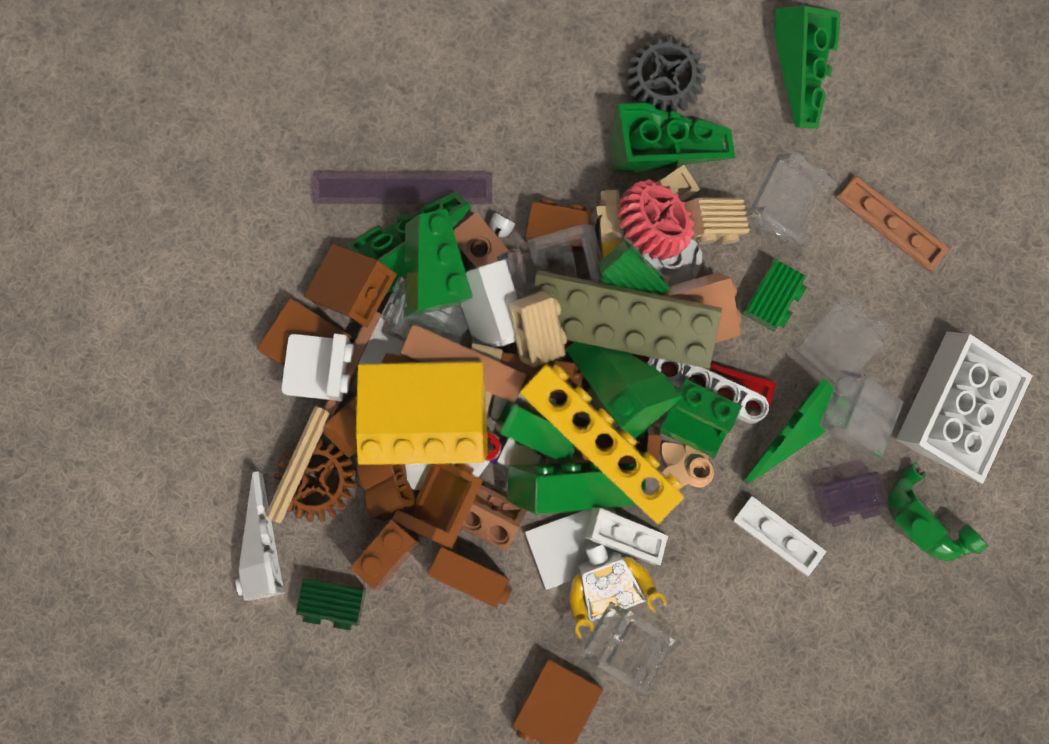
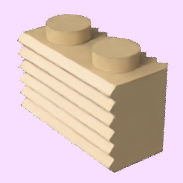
(717, 219)
(538, 328)

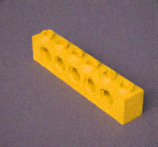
(655, 503)

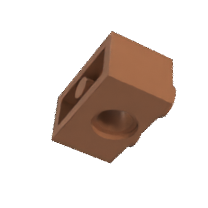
(476, 232)

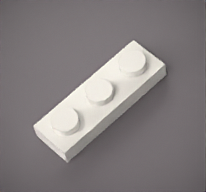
(626, 536)
(779, 536)

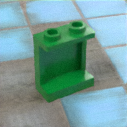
(700, 418)

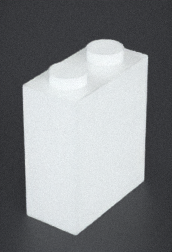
(488, 310)

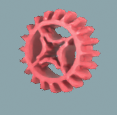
(655, 220)

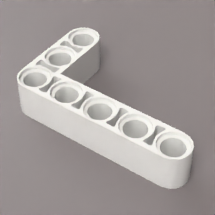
(713, 383)

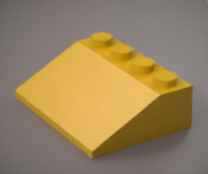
(421, 413)

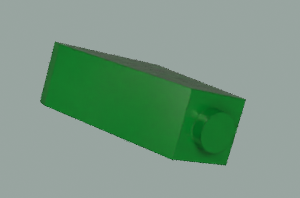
(533, 431)

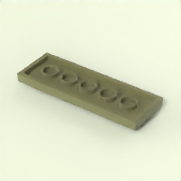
(633, 319)

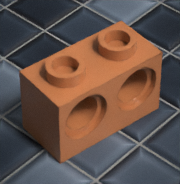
(493, 518)

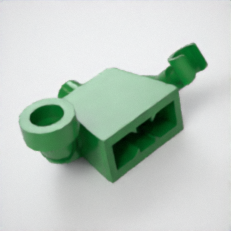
(924, 526)

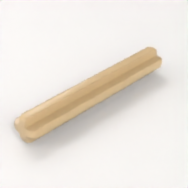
(297, 465)

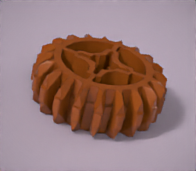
(325, 470)

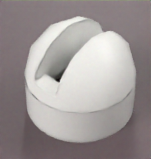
(502, 223)

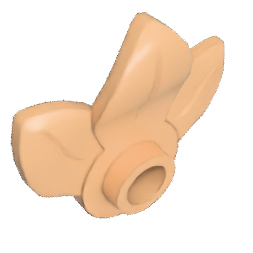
(683, 460)

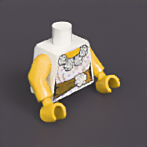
(606, 580)

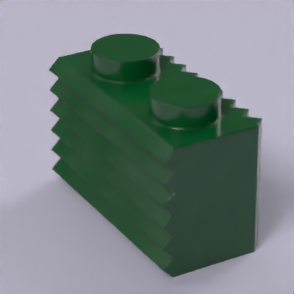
(330, 602)

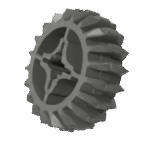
(676, 68)

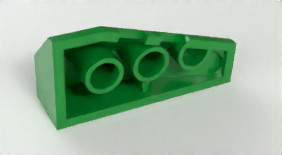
(803, 46)
(656, 139)
(389, 244)
(625, 385)
(797, 432)

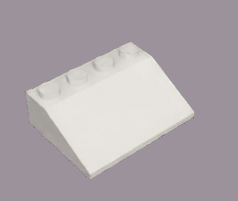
(964, 406)

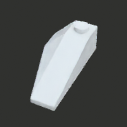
(259, 558)

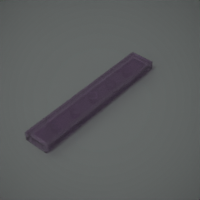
(400, 187)

